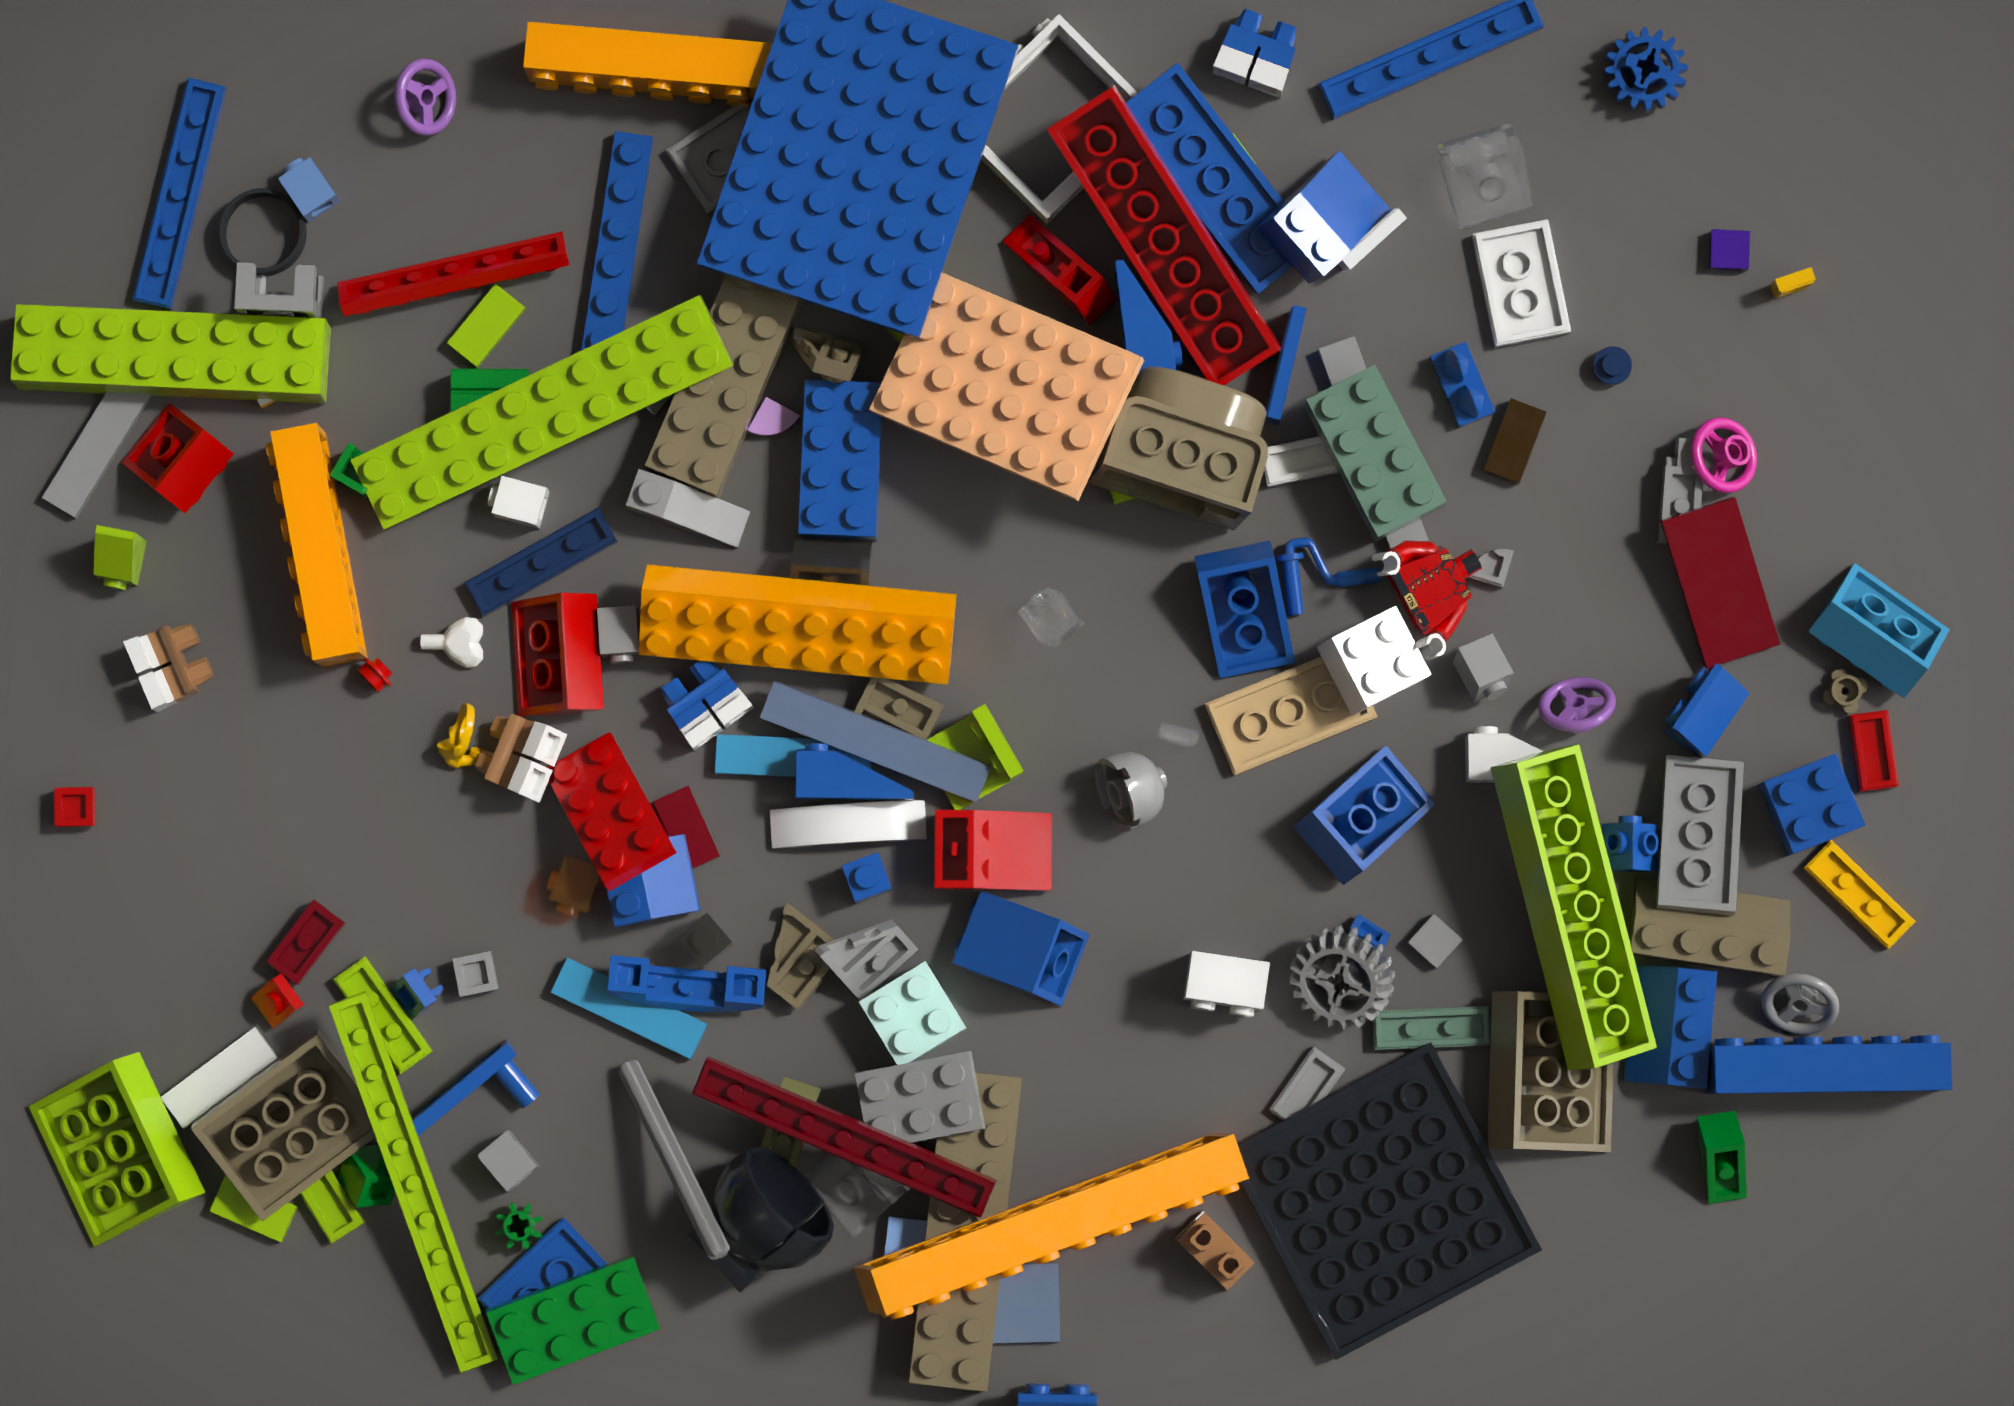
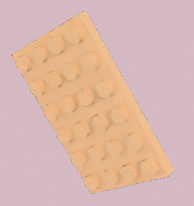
(1008, 386)

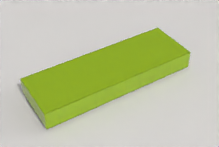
(399, 1033)

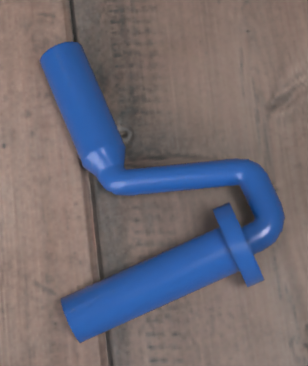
(1292, 573)

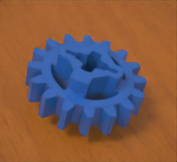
(1631, 66)

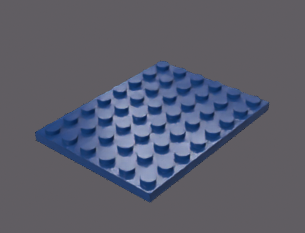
(858, 158)

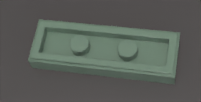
(1437, 1025)

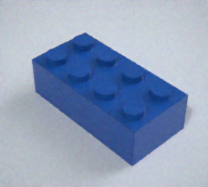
(840, 461)

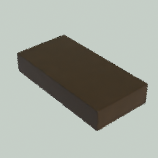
(1514, 441)

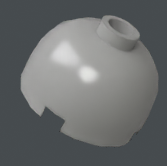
(1131, 787)

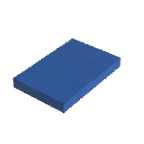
(552, 1259)

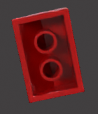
(557, 654)

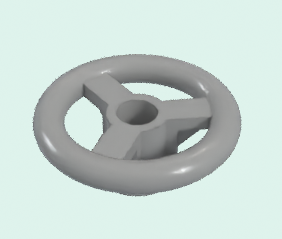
(1802, 999)

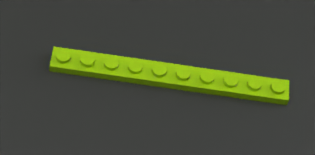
(413, 1181)

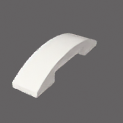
(848, 823)

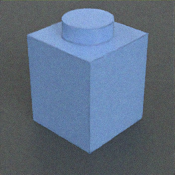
(308, 188)

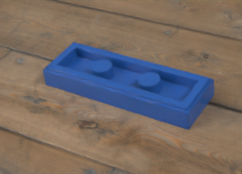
(1285, 364)

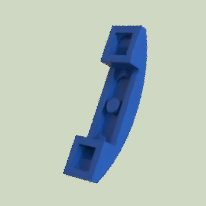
(686, 988)

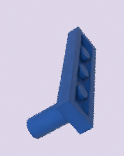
(496, 1062)

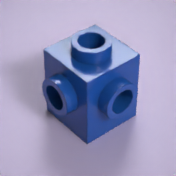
(1631, 844)

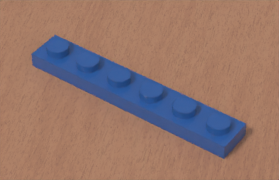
(618, 237)

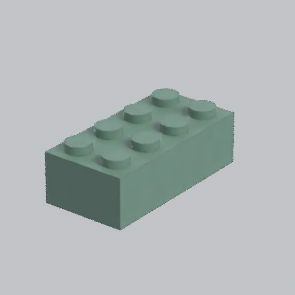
(1374, 453)

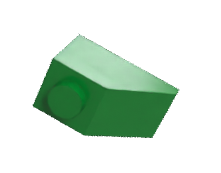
(1722, 1156)

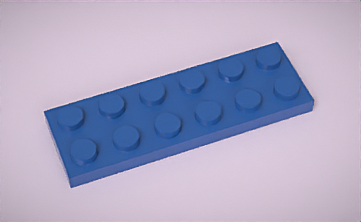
(1213, 173)

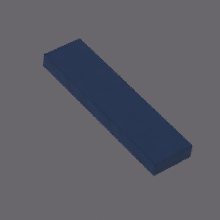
(540, 562)

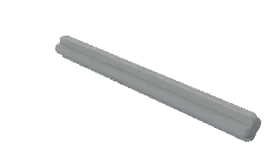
(673, 1160)

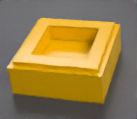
(1792, 282)

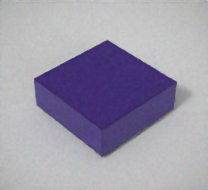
(1729, 250)

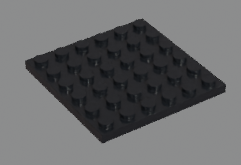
(1384, 1201)

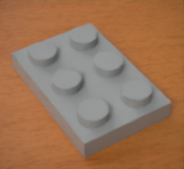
(923, 1098)

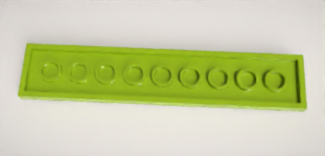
(542, 412)

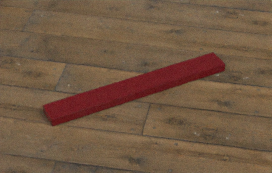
(844, 1137)

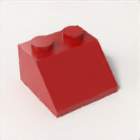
(177, 458)

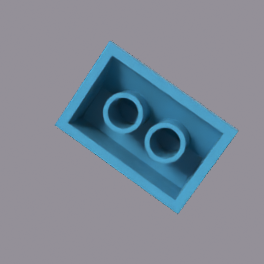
(1879, 631)

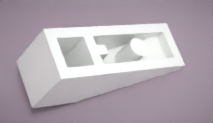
(1491, 748)

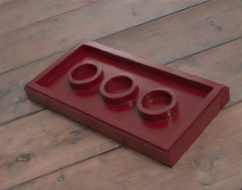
(1720, 582)

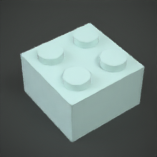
(912, 1014)

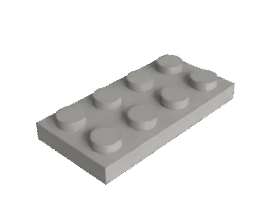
(1700, 835)

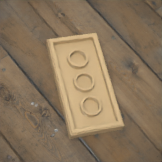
(1281, 715)

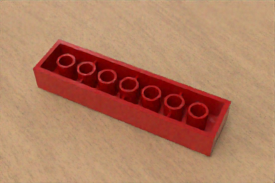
(1164, 237)

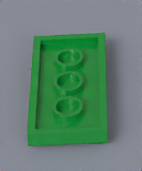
(572, 1319)

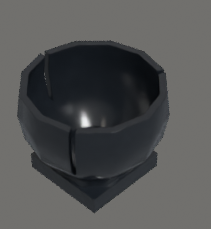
(758, 1209)

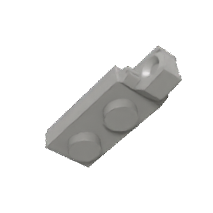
(1680, 485)

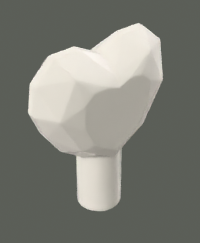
(458, 642)

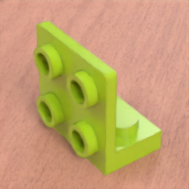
(982, 740)

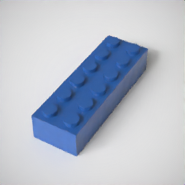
(1828, 1068)

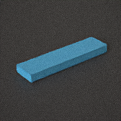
(764, 755)
(661, 1025)

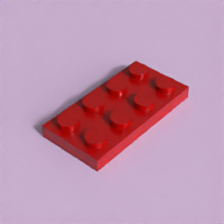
(610, 811)

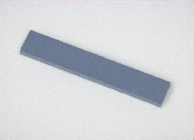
(875, 741)

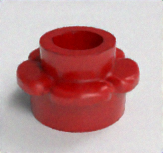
(375, 674)

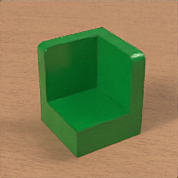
(345, 473)
(367, 1178)

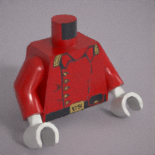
(1430, 588)

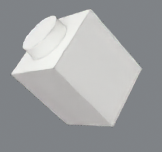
(518, 501)

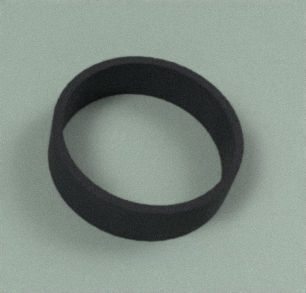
(262, 192)

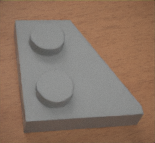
(867, 956)

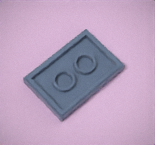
(1029, 1306)

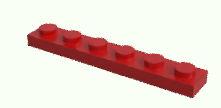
(453, 274)

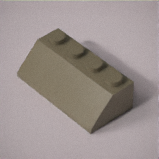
(1748, 942)

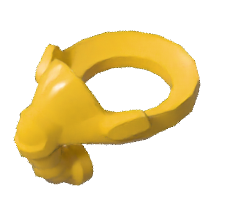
(460, 735)

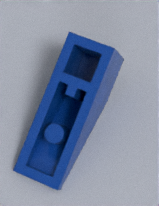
(837, 777)

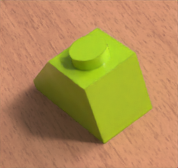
(118, 557)

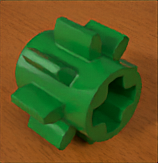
(510, 1220)

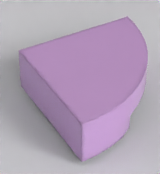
(772, 419)

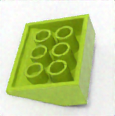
(116, 1148)

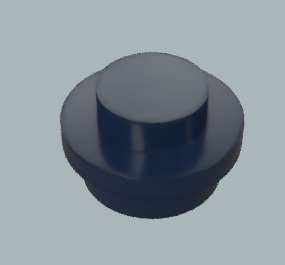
(1612, 365)

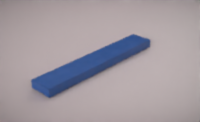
(1429, 56)
(179, 193)

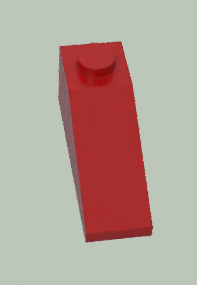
(1061, 269)

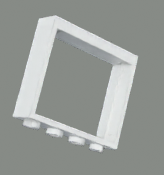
(1044, 36)

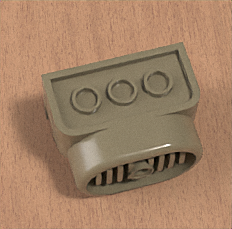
(1186, 447)

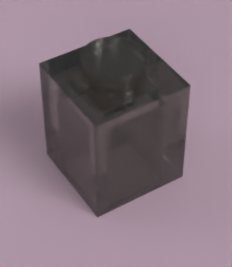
(705, 940)

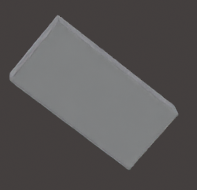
(1308, 1084)

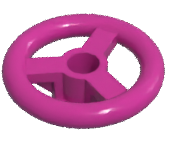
(1726, 453)

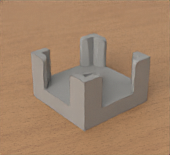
(253, 300)

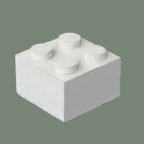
(1374, 660)
(1226, 982)

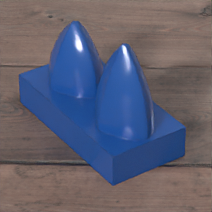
(1462, 384)

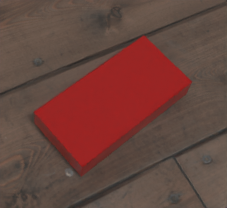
(1873, 751)

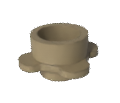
(1855, 688)

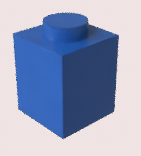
(867, 877)

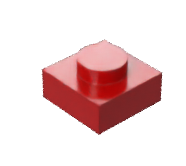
(75, 807)
(277, 1001)

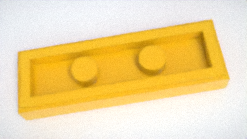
(1859, 894)

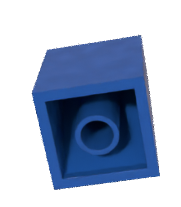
(1020, 948)

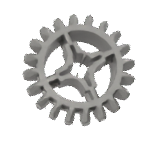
(1313, 973)

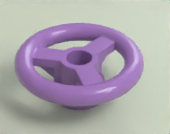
(420, 98)
(1579, 710)

